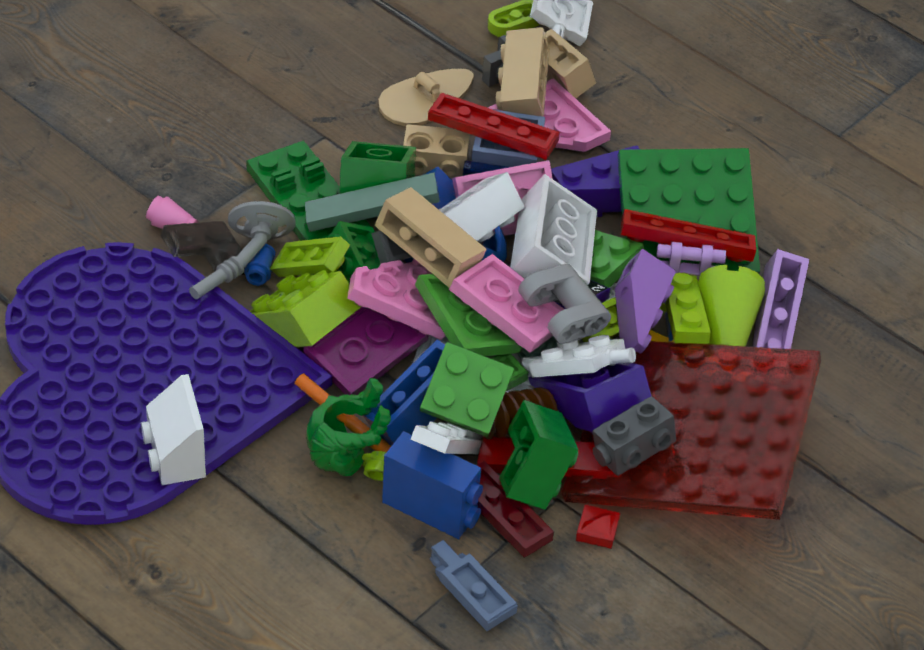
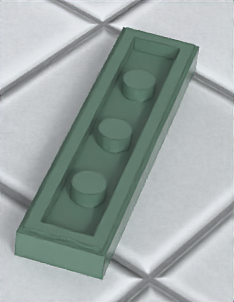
(365, 202)

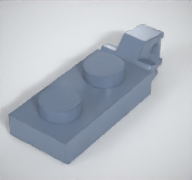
(472, 586)

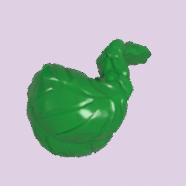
(327, 437)

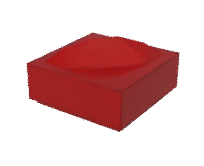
(598, 526)

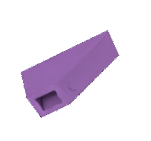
(639, 295)

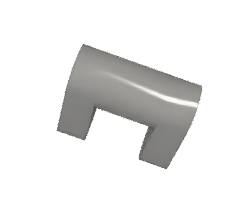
(583, 311)

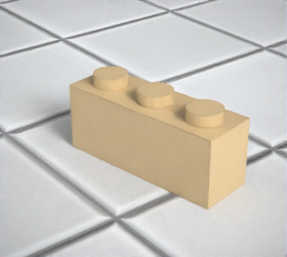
(523, 72)
(429, 235)

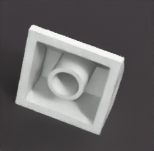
(175, 434)

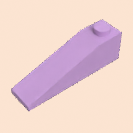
(779, 310)

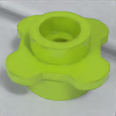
(374, 465)

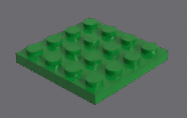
(692, 187)

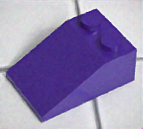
(597, 396)

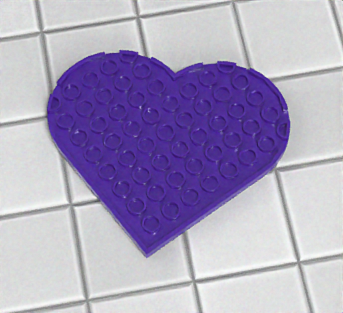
(101, 343)

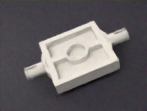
(565, 17)
(579, 357)

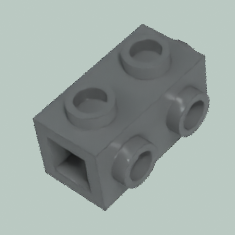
(634, 436)

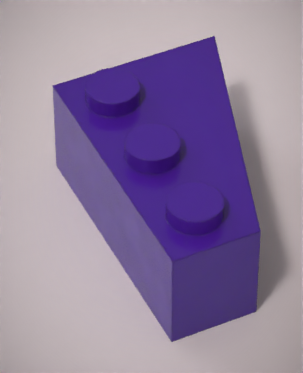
(593, 181)

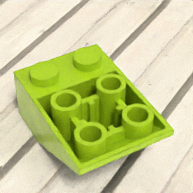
(306, 306)

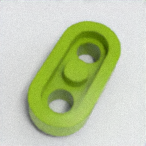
(511, 17)

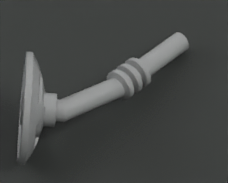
(259, 228)

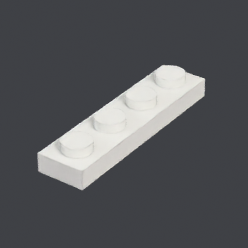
(447, 438)

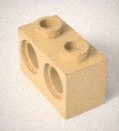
(568, 65)
(439, 148)

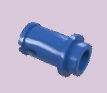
(258, 270)

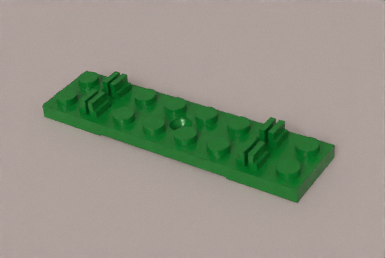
(292, 178)

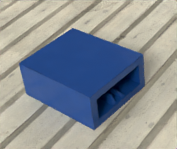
(432, 486)

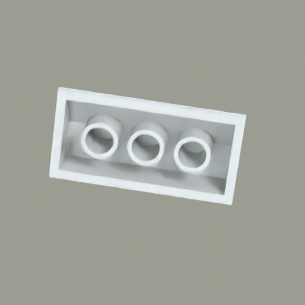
(553, 231)

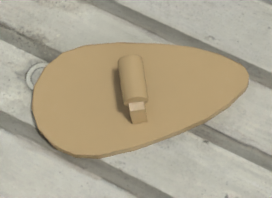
(412, 98)

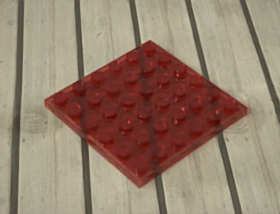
(734, 427)

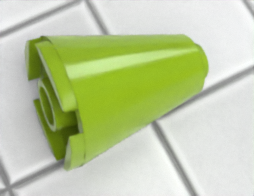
(731, 303)

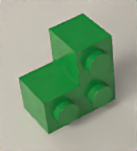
(540, 455)

